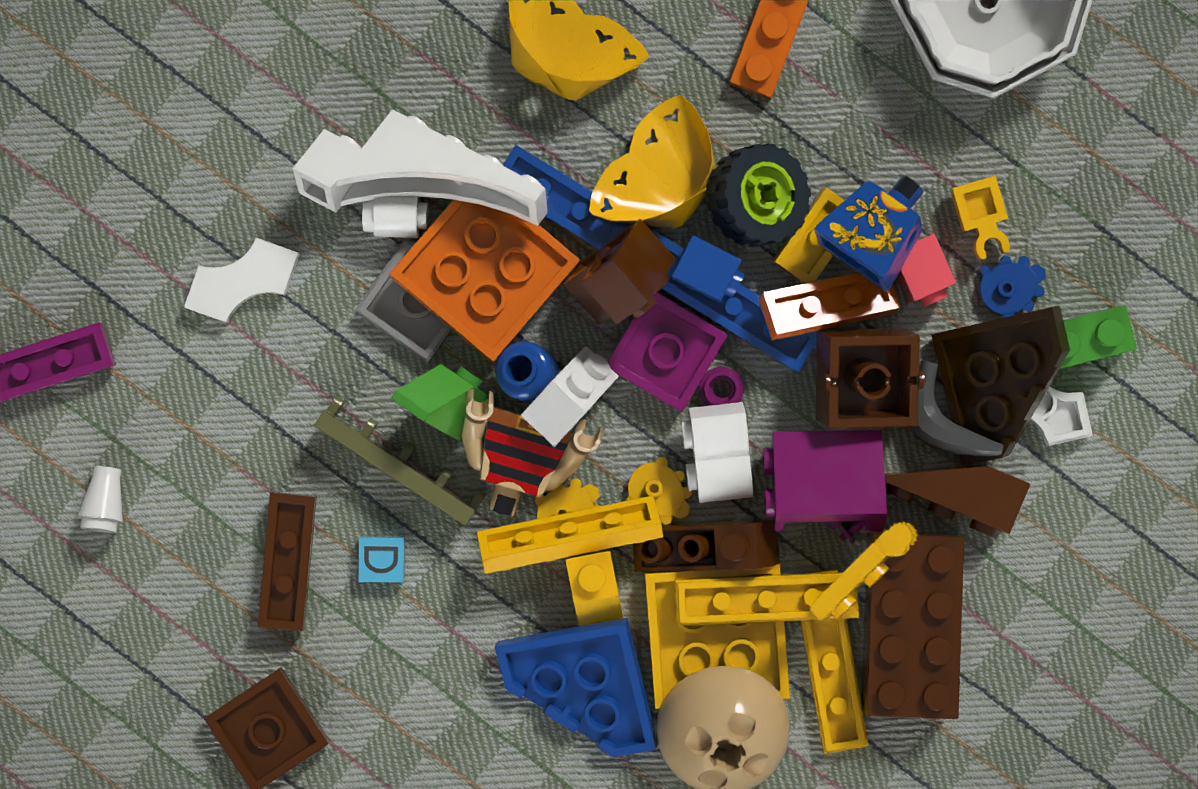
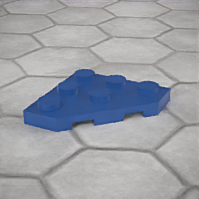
(585, 682)

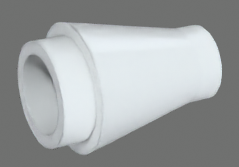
(102, 503)

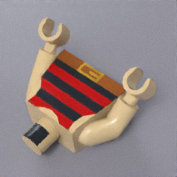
(516, 455)

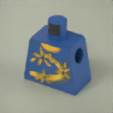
(874, 230)

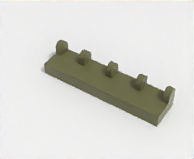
(395, 465)

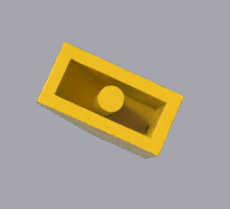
(594, 587)

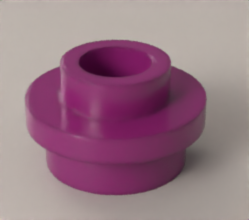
(721, 373)

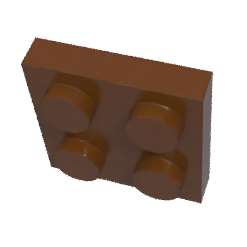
(267, 730)

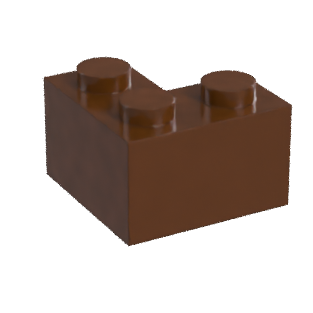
(622, 275)

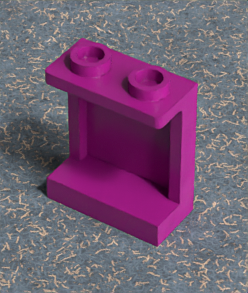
(826, 477)

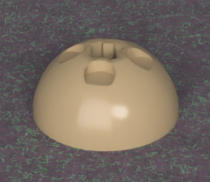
(727, 711)

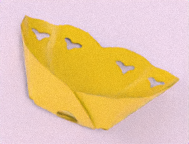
(565, 50)
(663, 177)

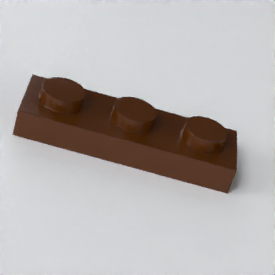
(287, 561)

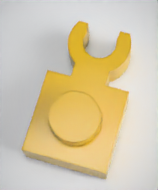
(980, 208)

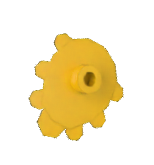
(664, 485)
(567, 499)

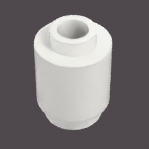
(395, 216)

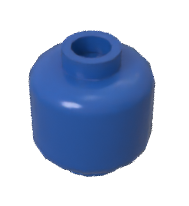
(525, 370)

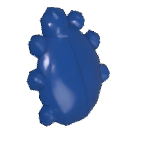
(1011, 285)

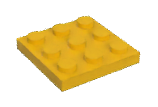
(690, 648)

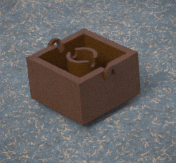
(867, 378)

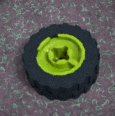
(736, 196)

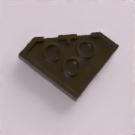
(1000, 373)

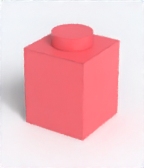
(926, 272)

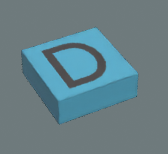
(381, 559)

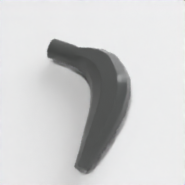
(940, 431)

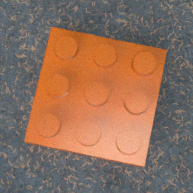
(484, 273)

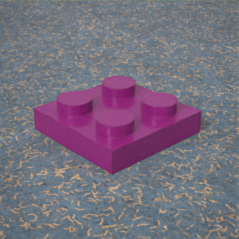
(667, 352)

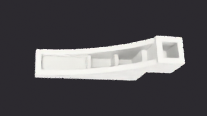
(413, 161)

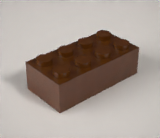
(915, 631)

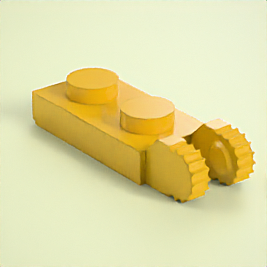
(865, 569)

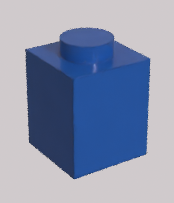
(708, 270)

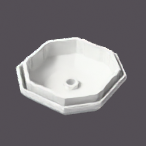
(994, 46)

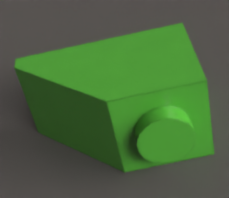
(441, 398)

